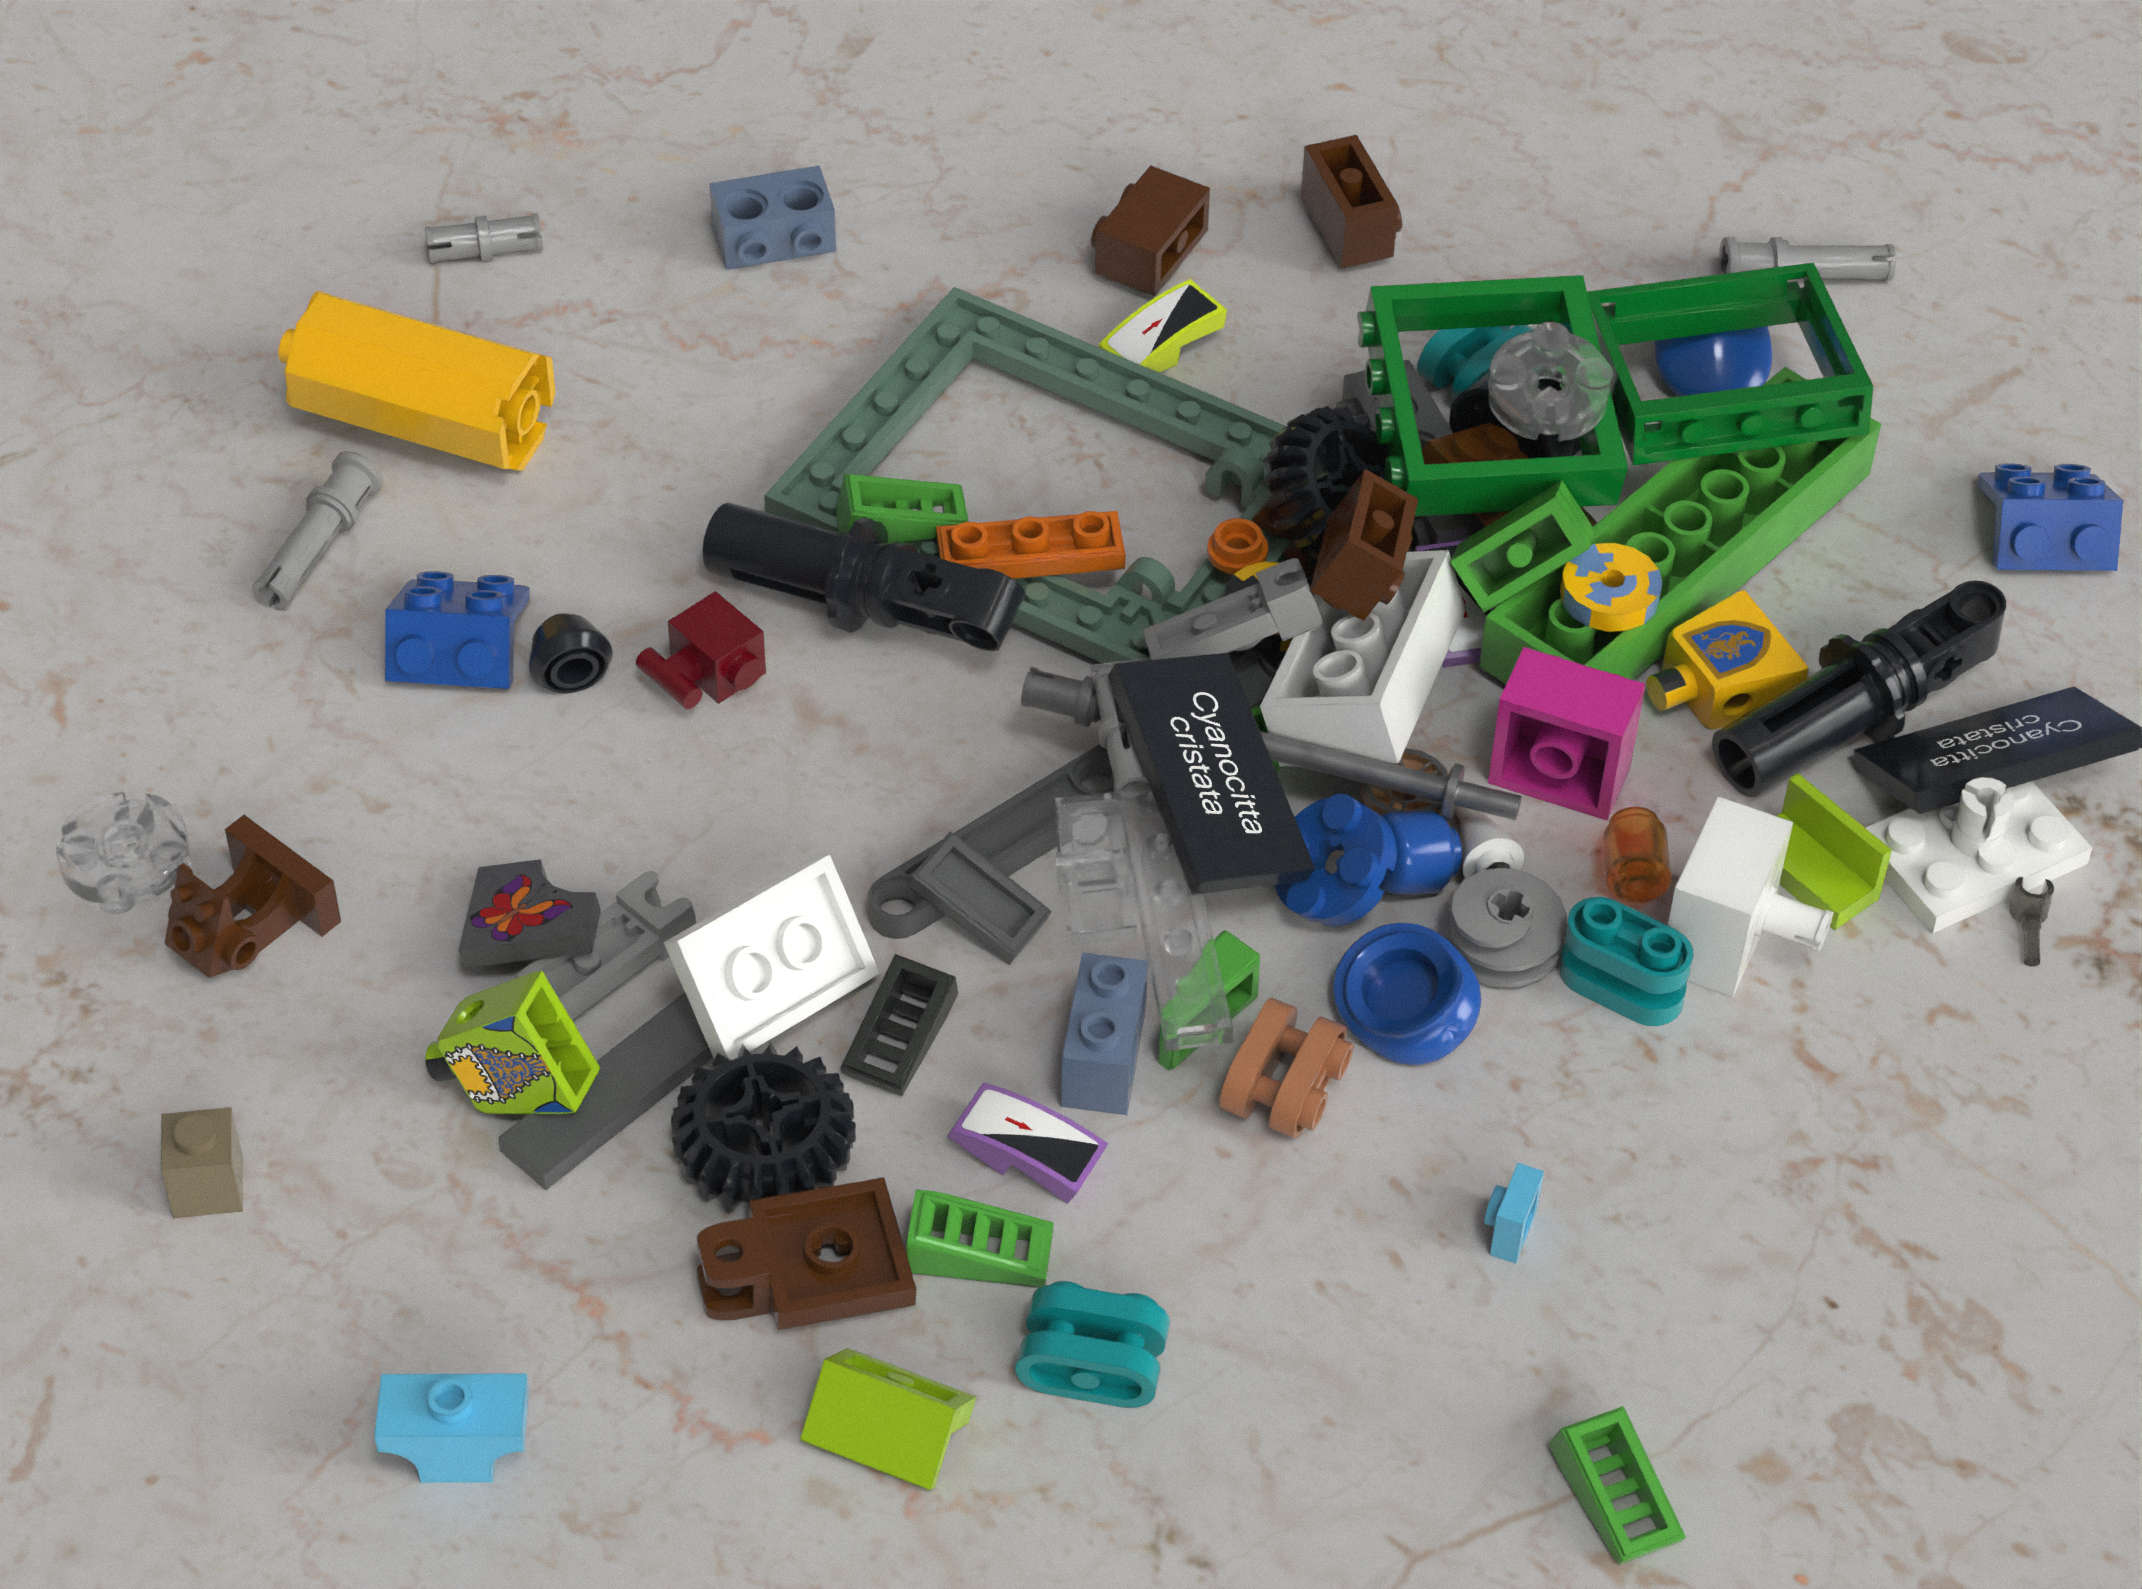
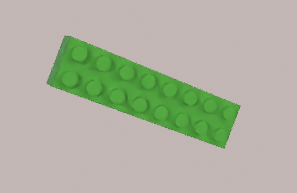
(1706, 530)

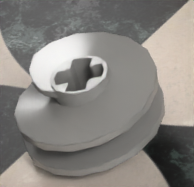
(1507, 926)

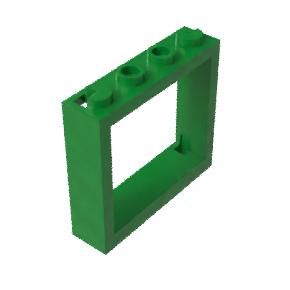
(1739, 417)
(1482, 485)

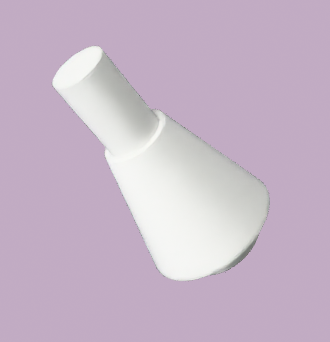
(1486, 844)

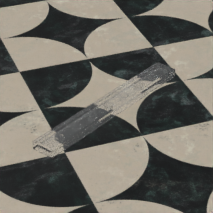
(1173, 928)

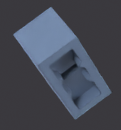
(773, 217)
(1104, 1033)

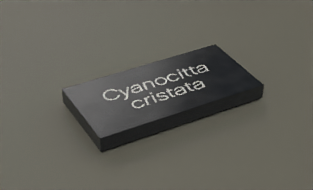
(2003, 744)
(1210, 773)

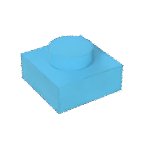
(1513, 1212)

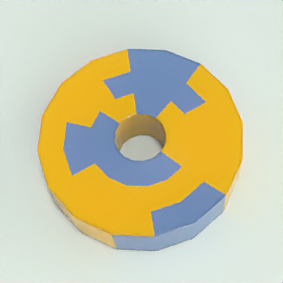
(1611, 587)

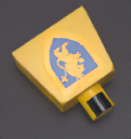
(1725, 663)

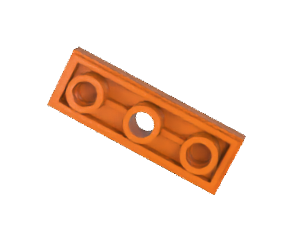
(1037, 545)

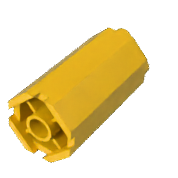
(417, 381)

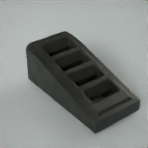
(917, 980)

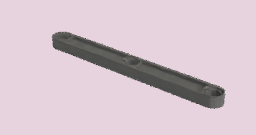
(1026, 823)

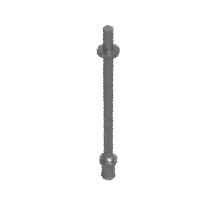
(1080, 701)

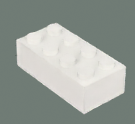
(1367, 680)

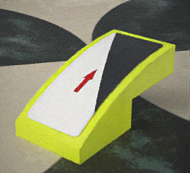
(1164, 324)

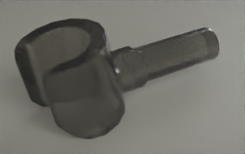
(2031, 912)

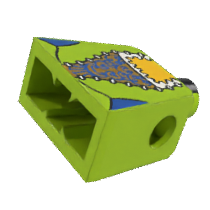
(515, 1050)

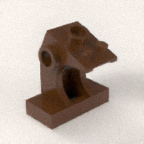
(267, 883)

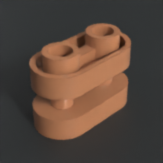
(1301, 1095)

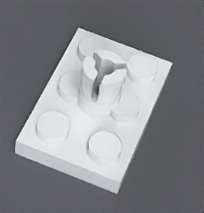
(1973, 851)
(772, 958)

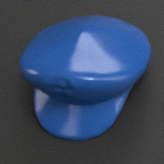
(1715, 361)
(1407, 993)

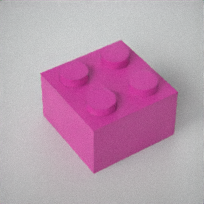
(1565, 733)

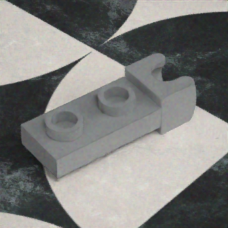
(1240, 619)
(625, 942)

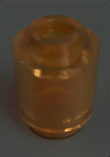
(1636, 855)

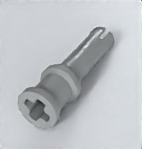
(1830, 261)
(329, 512)

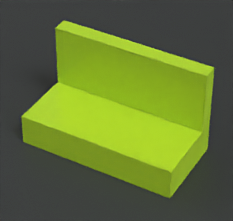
(1830, 855)
(885, 1416)

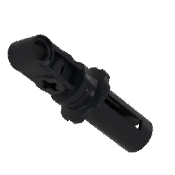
(862, 576)
(1862, 688)

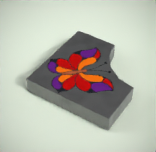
(525, 917)

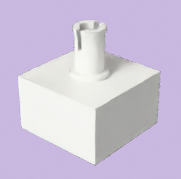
(1733, 897)

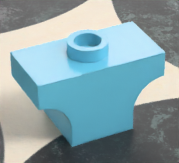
(452, 1422)

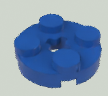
(1368, 851)

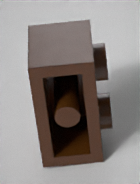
(1349, 201)
(1151, 230)
(1365, 546)

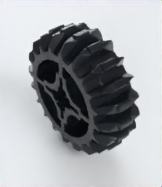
(1315, 467)
(793, 1101)

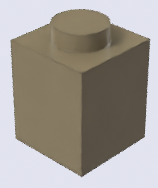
(201, 1162)

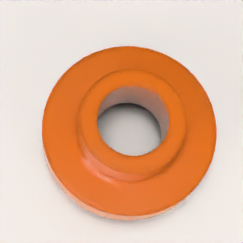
(1236, 545)

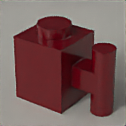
(708, 647)

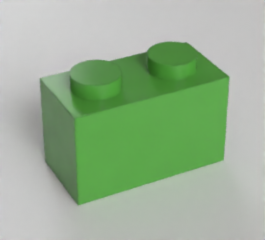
(1523, 546)

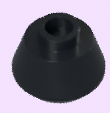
(568, 654)

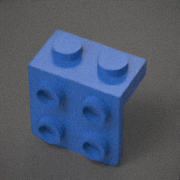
(2053, 518)
(453, 630)

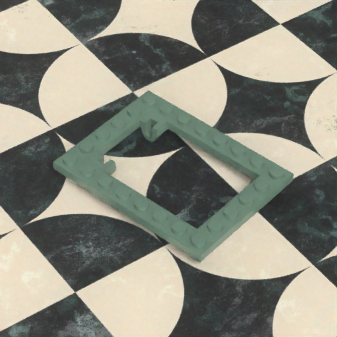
(972, 327)

